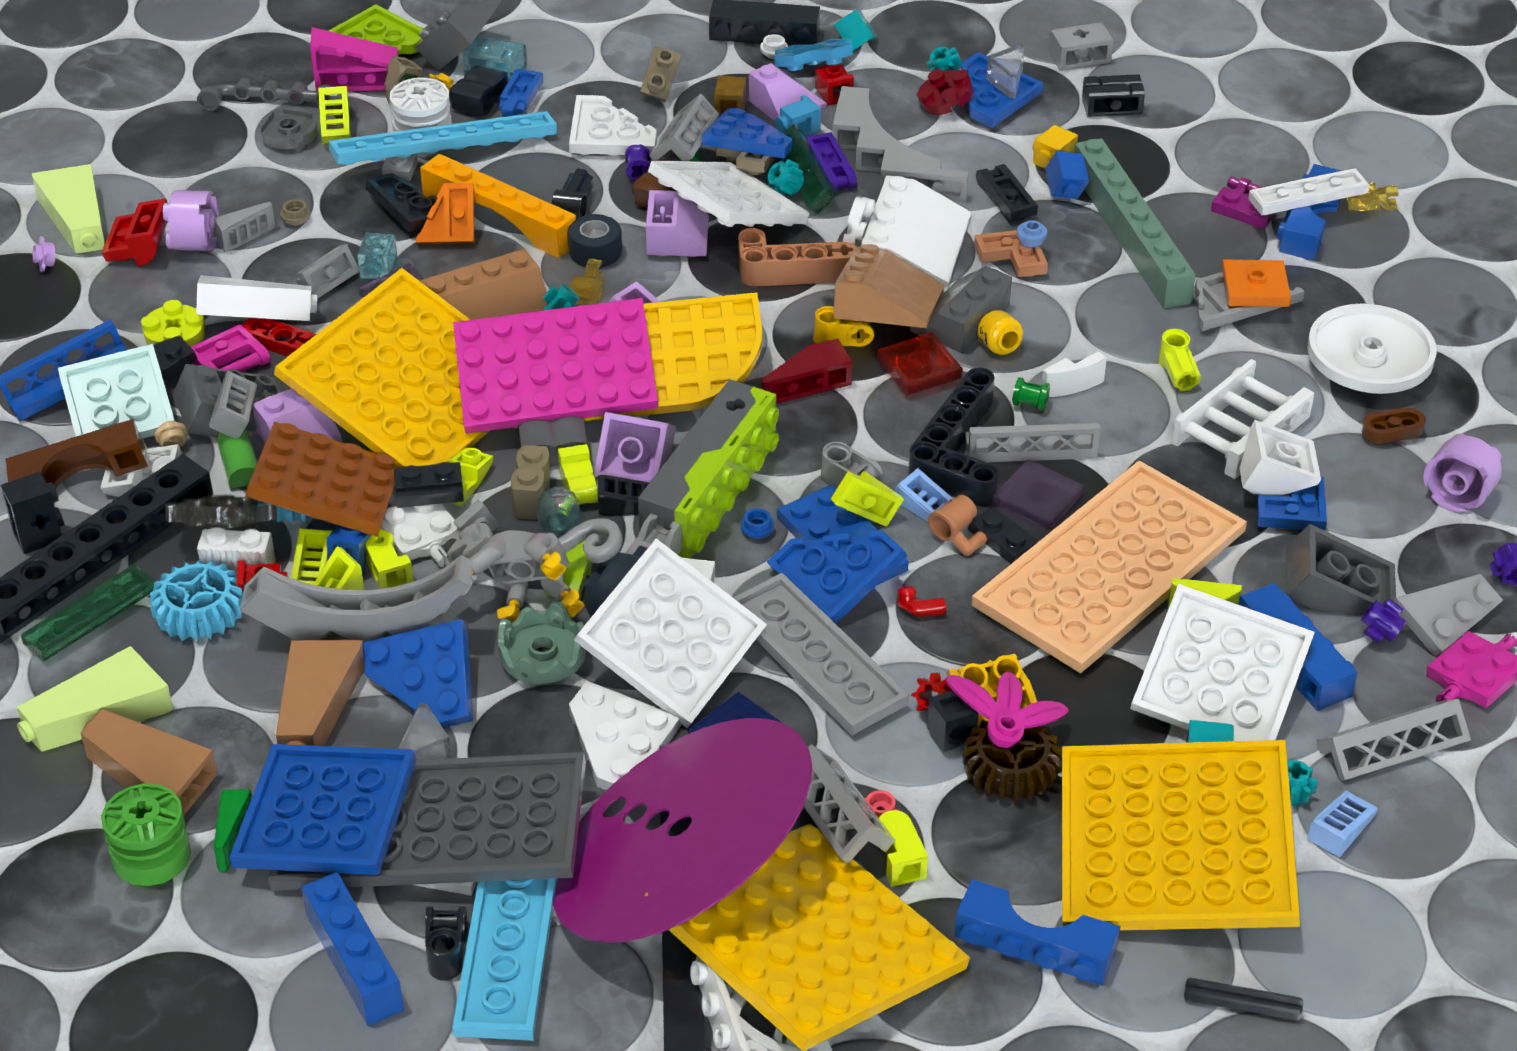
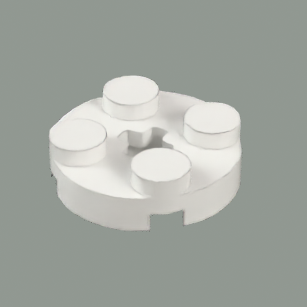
(859, 220)

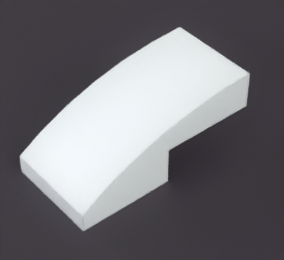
(1072, 378)

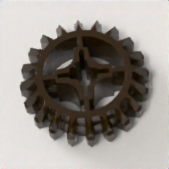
(1013, 771)

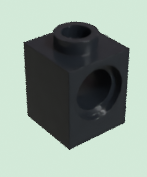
(950, 720)

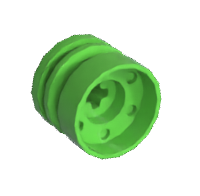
(146, 834)

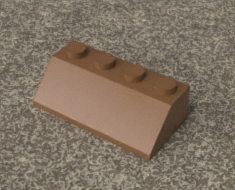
(493, 287)

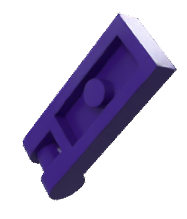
(833, 160)

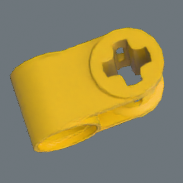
(831, 328)

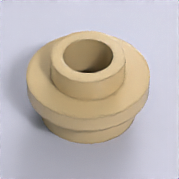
(171, 433)

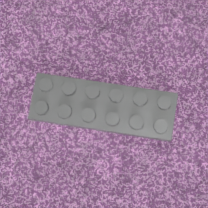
(822, 656)

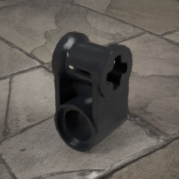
(445, 941)

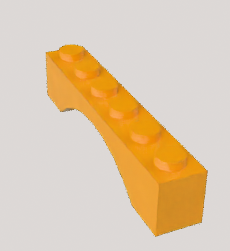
(537, 219)

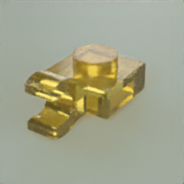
(1373, 198)
(590, 286)

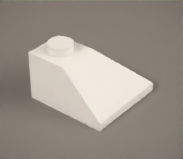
(1278, 461)

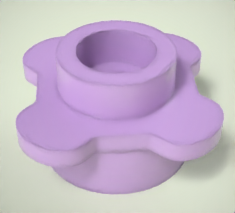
(44, 254)

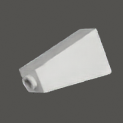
(254, 299)

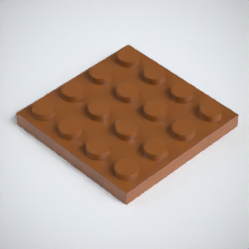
(323, 478)

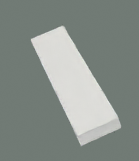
(1308, 191)

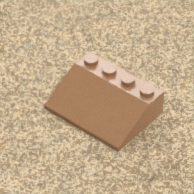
(885, 290)

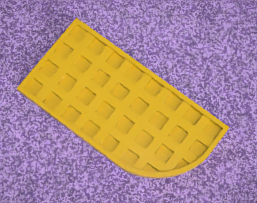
(699, 348)

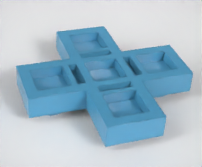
(796, 55)

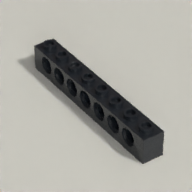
(96, 544)

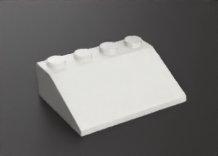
(918, 226)

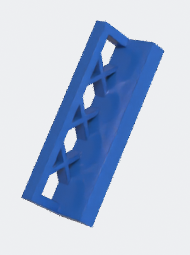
(43, 391)

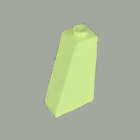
(72, 205)
(117, 684)

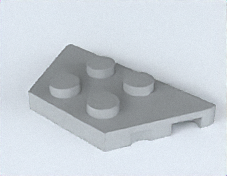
(1214, 308)

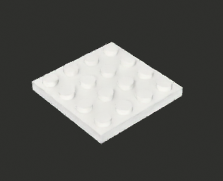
(728, 193)
(670, 632)
(1222, 666)

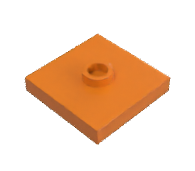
(1256, 283)

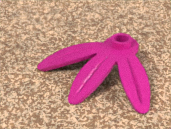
(1005, 717)

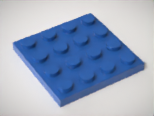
(324, 809)

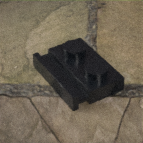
(428, 484)

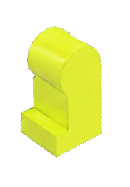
(578, 473)
(384, 562)
(906, 856)

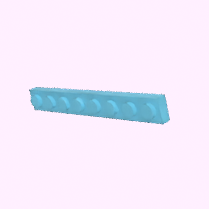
(442, 137)

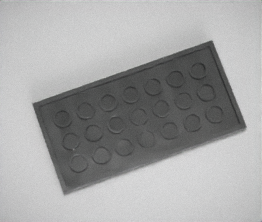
(478, 823)

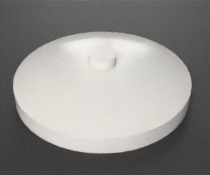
(1371, 348)

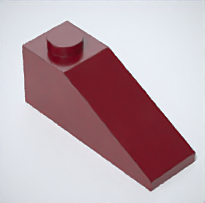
(811, 372)

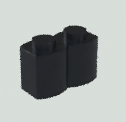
(478, 90)

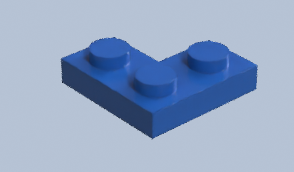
(1295, 510)

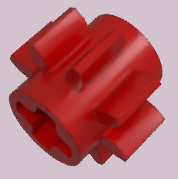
(926, 687)

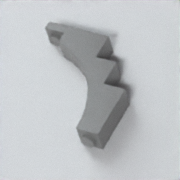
(879, 152)

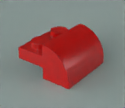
(136, 234)

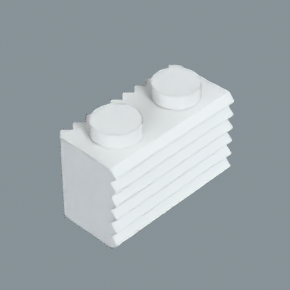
(233, 546)

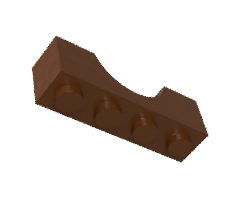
(112, 448)

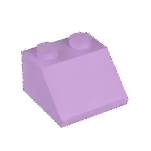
(295, 410)
(633, 447)

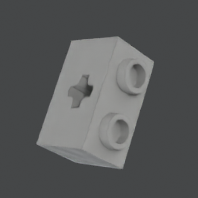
(1080, 46)

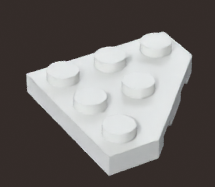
(605, 129)
(618, 731)

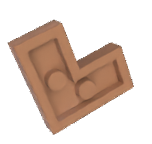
(1006, 245)

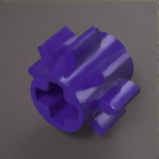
(1505, 563)
(1383, 620)

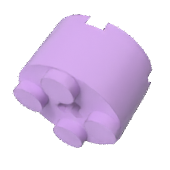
(191, 220)
(1463, 473)

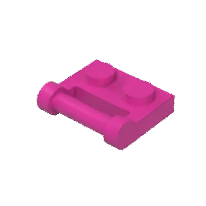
(229, 347)

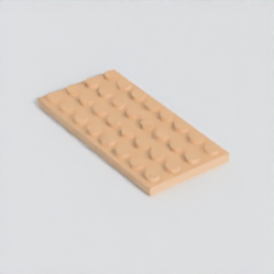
(1108, 565)

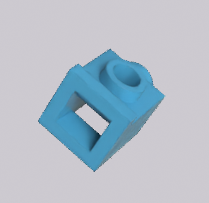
(801, 113)

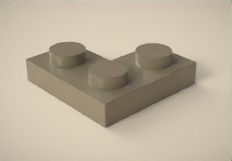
(751, 163)

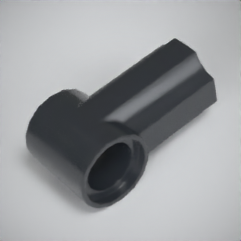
(574, 193)

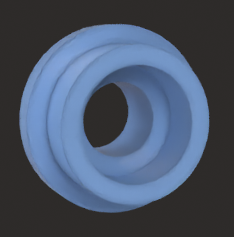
(1031, 233)

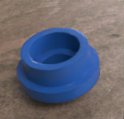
(757, 523)

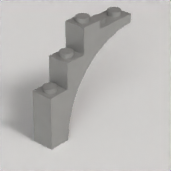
(365, 615)

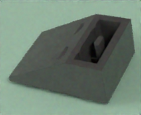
(199, 391)

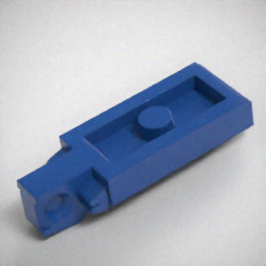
(520, 92)

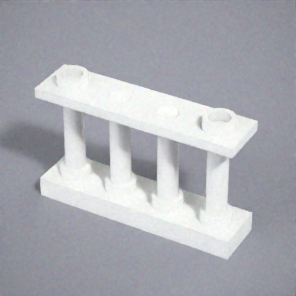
(1289, 415)

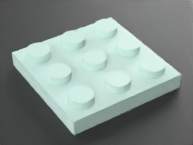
(117, 390)

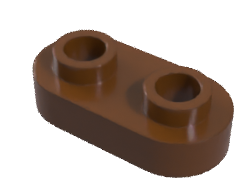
(1393, 425)

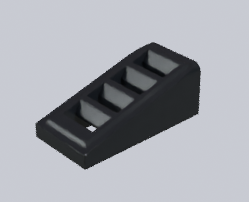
(618, 494)

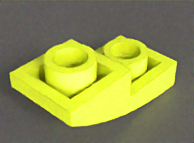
(473, 469)

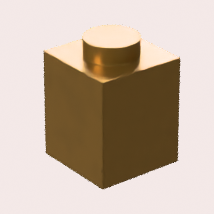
(729, 93)

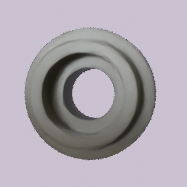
(295, 212)

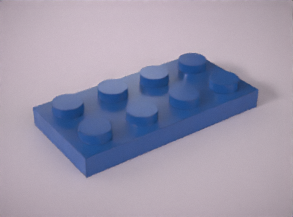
(819, 516)

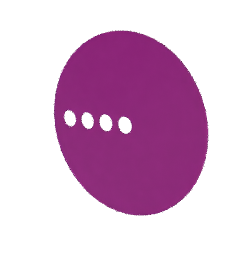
(744, 795)

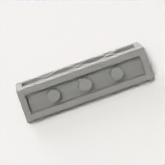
(686, 130)
(1033, 442)
(1387, 728)
(853, 812)

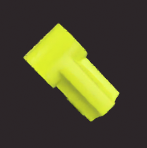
(1178, 359)

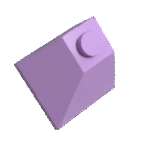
(773, 89)

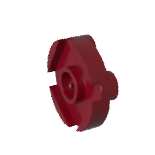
(945, 91)

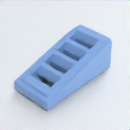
(926, 488)
(1333, 839)

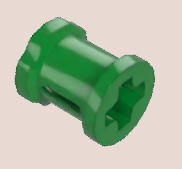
(1031, 394)

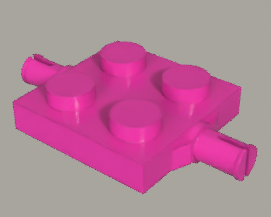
(1475, 669)

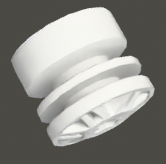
(419, 104)

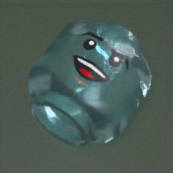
(558, 511)

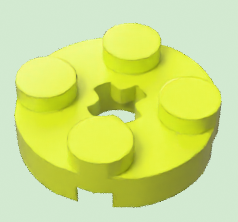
(172, 321)

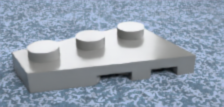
(1447, 610)

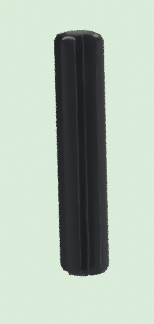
(1243, 999)

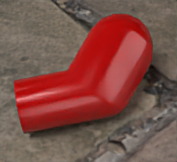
(918, 607)

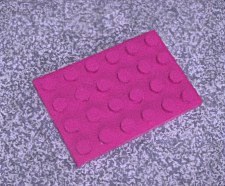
(554, 365)

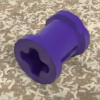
(637, 161)

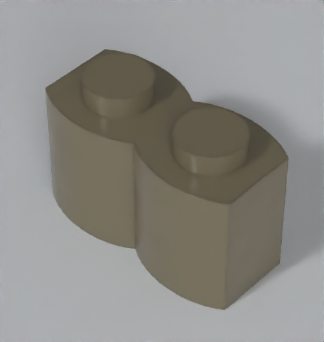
(530, 480)

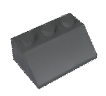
(964, 306)

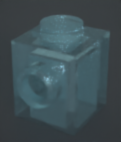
(377, 255)

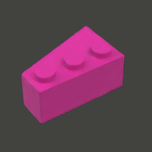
(349, 61)

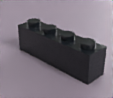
(755, 20)

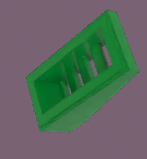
(231, 813)

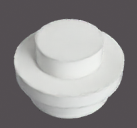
(772, 43)

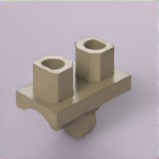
(660, 73)

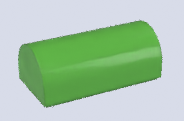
(237, 459)

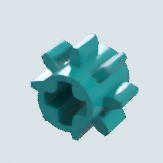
(944, 59)
(785, 177)
(560, 298)
(1300, 782)

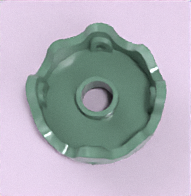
(537, 629)

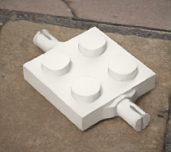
(419, 530)

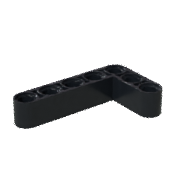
(938, 443)

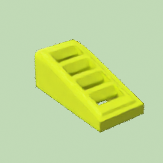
(334, 134)
(310, 539)

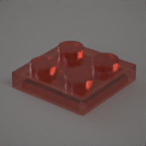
(919, 363)

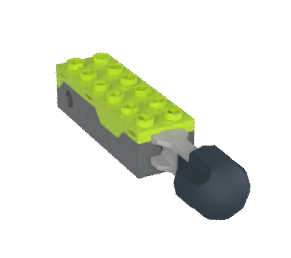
(697, 482)

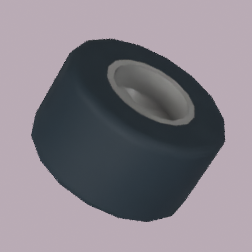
(595, 238)

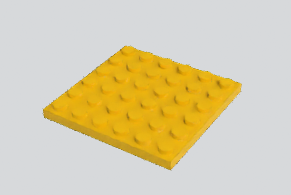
(389, 373)
(1179, 835)
(819, 942)

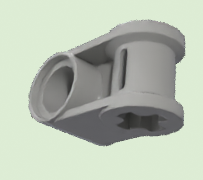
(840, 458)

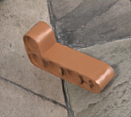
(789, 263)

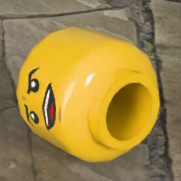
(1000, 332)

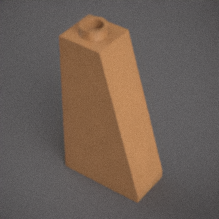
(317, 688)
(143, 754)

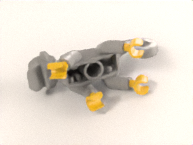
(527, 556)

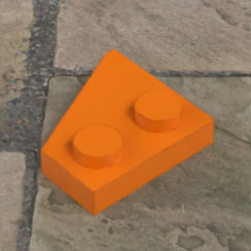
(451, 217)

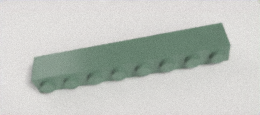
(1136, 226)

